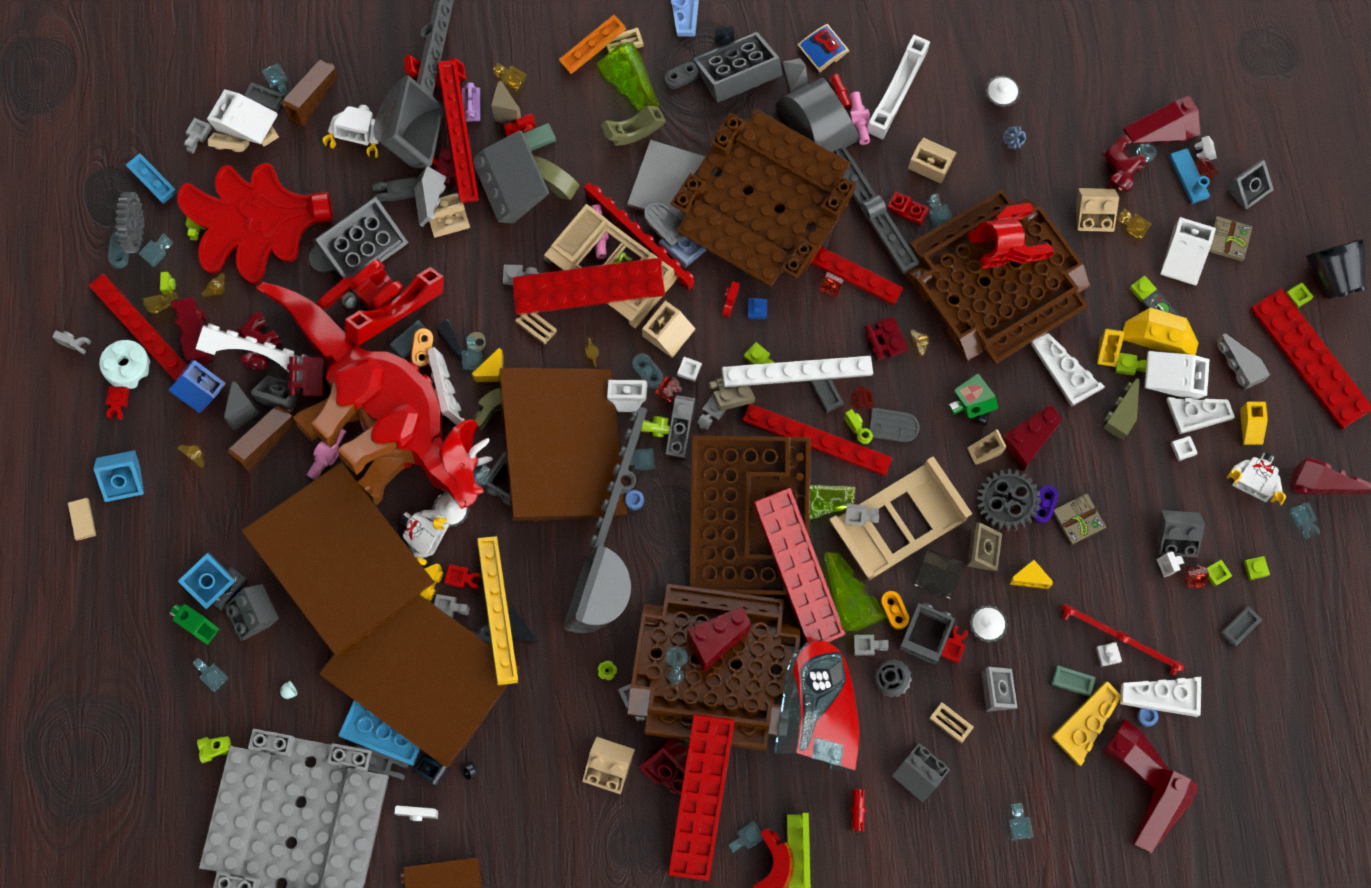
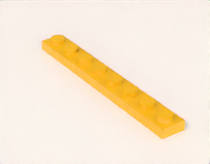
(497, 611)

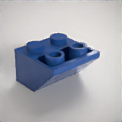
(196, 386)

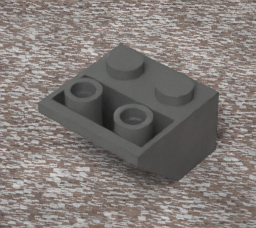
(1180, 533)
(251, 611)
(921, 772)

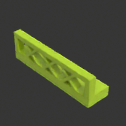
(799, 843)

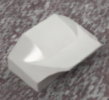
(627, 394)

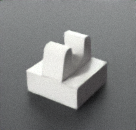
(1208, 148)
(1169, 563)
(1108, 654)

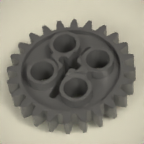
(129, 222)
(1003, 515)

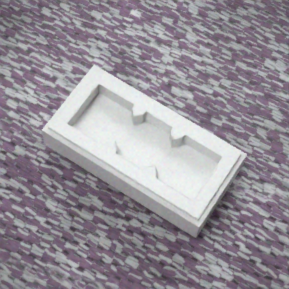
(416, 813)

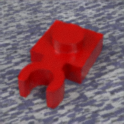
(524, 124)
(731, 295)
(117, 398)
(459, 576)
(953, 647)

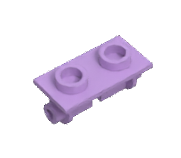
(471, 102)

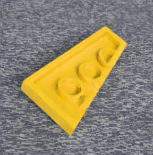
(1082, 728)

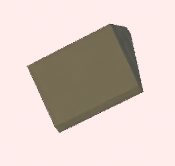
(503, 106)
(984, 548)

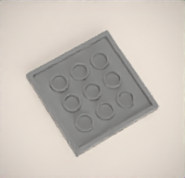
(663, 175)

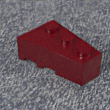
(190, 322)
(1030, 436)
(717, 636)

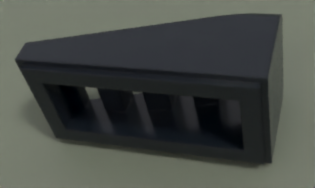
(447, 334)

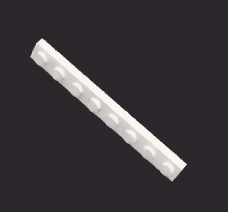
(797, 371)

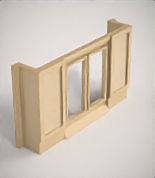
(582, 236)
(933, 497)

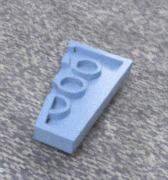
(685, 16)

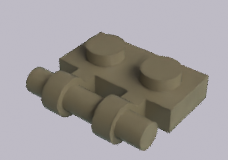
(730, 397)

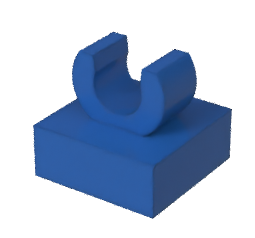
(757, 308)

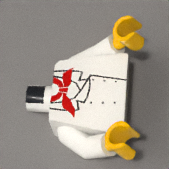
(354, 126)
(1258, 478)
(424, 532)

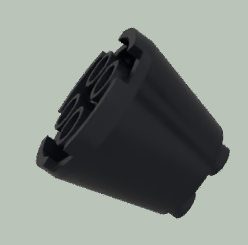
(1340, 268)

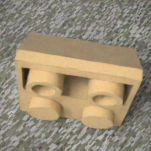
(931, 160)
(1096, 209)
(668, 329)
(608, 765)

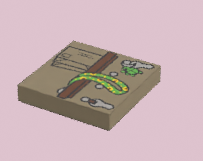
(1230, 238)
(1079, 519)

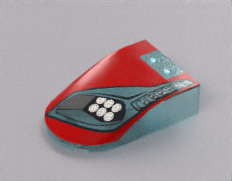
(819, 708)

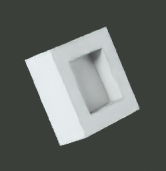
(689, 369)
(1184, 448)

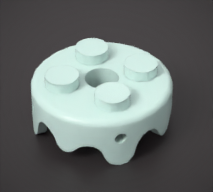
(124, 375)

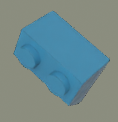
(119, 476)
(207, 580)

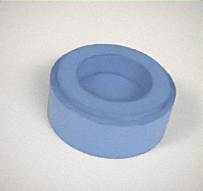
(634, 500)
(1147, 717)

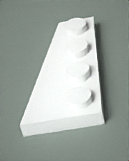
(1068, 374)
(444, 388)
(1171, 696)

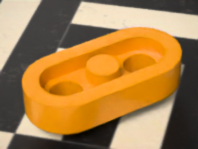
(419, 347)
(895, 610)

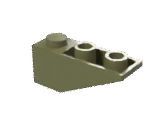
(1125, 414)

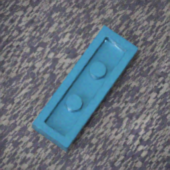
(151, 178)

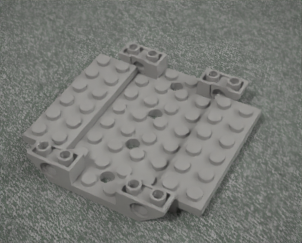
(260, 813)

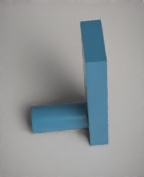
(1192, 182)

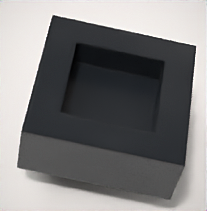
(724, 35)

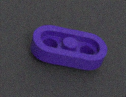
(1047, 505)

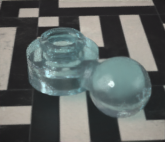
(1147, 150)
(676, 674)

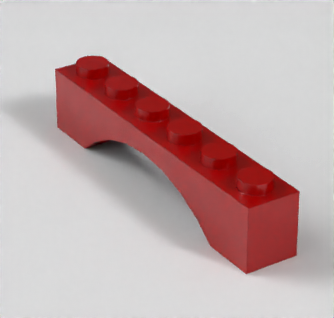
(367, 324)

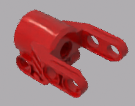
(1009, 238)
(370, 286)

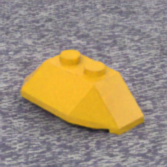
(1161, 332)

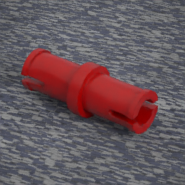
(840, 91)
(858, 810)

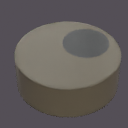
(480, 340)

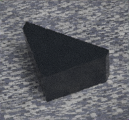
(519, 630)
(430, 770)

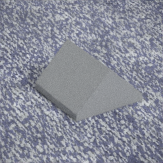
(998, 689)

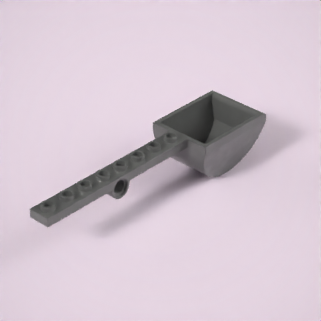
(410, 114)
(822, 118)
(604, 579)

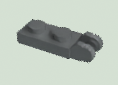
(396, 189)
(382, 764)

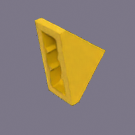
(1109, 347)
(489, 369)
(1032, 576)

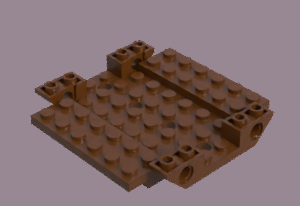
(782, 171)
(1018, 301)
(746, 695)

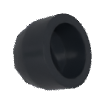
(982, 419)
(469, 770)

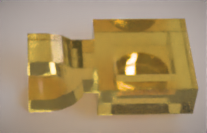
(511, 77)
(1136, 226)
(159, 302)

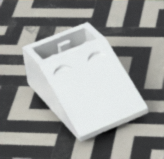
(241, 117)
(1187, 251)
(1177, 374)

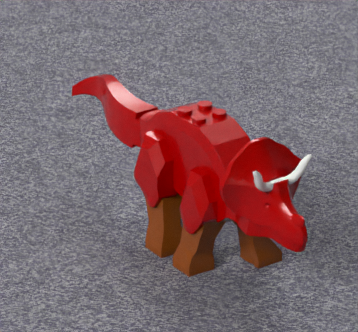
(391, 403)

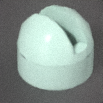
(351, 302)
(288, 690)

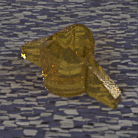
(215, 286)
(920, 341)
(592, 351)
(193, 453)

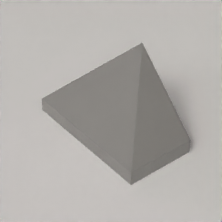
(795, 74)

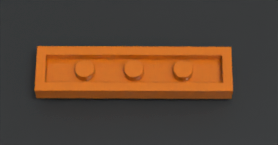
(592, 44)

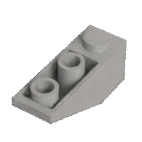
(427, 191)
(1246, 365)
(680, 426)

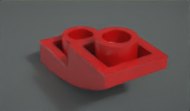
(906, 208)

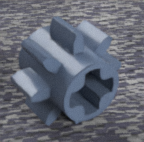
(1014, 137)

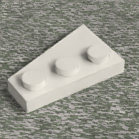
(1197, 414)

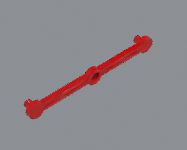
(1175, 665)

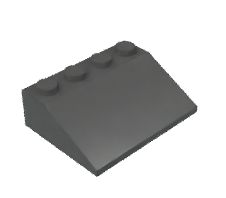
(738, 66)
(510, 177)
(360, 239)

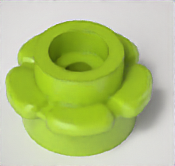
(607, 665)

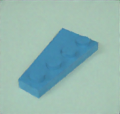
(371, 732)

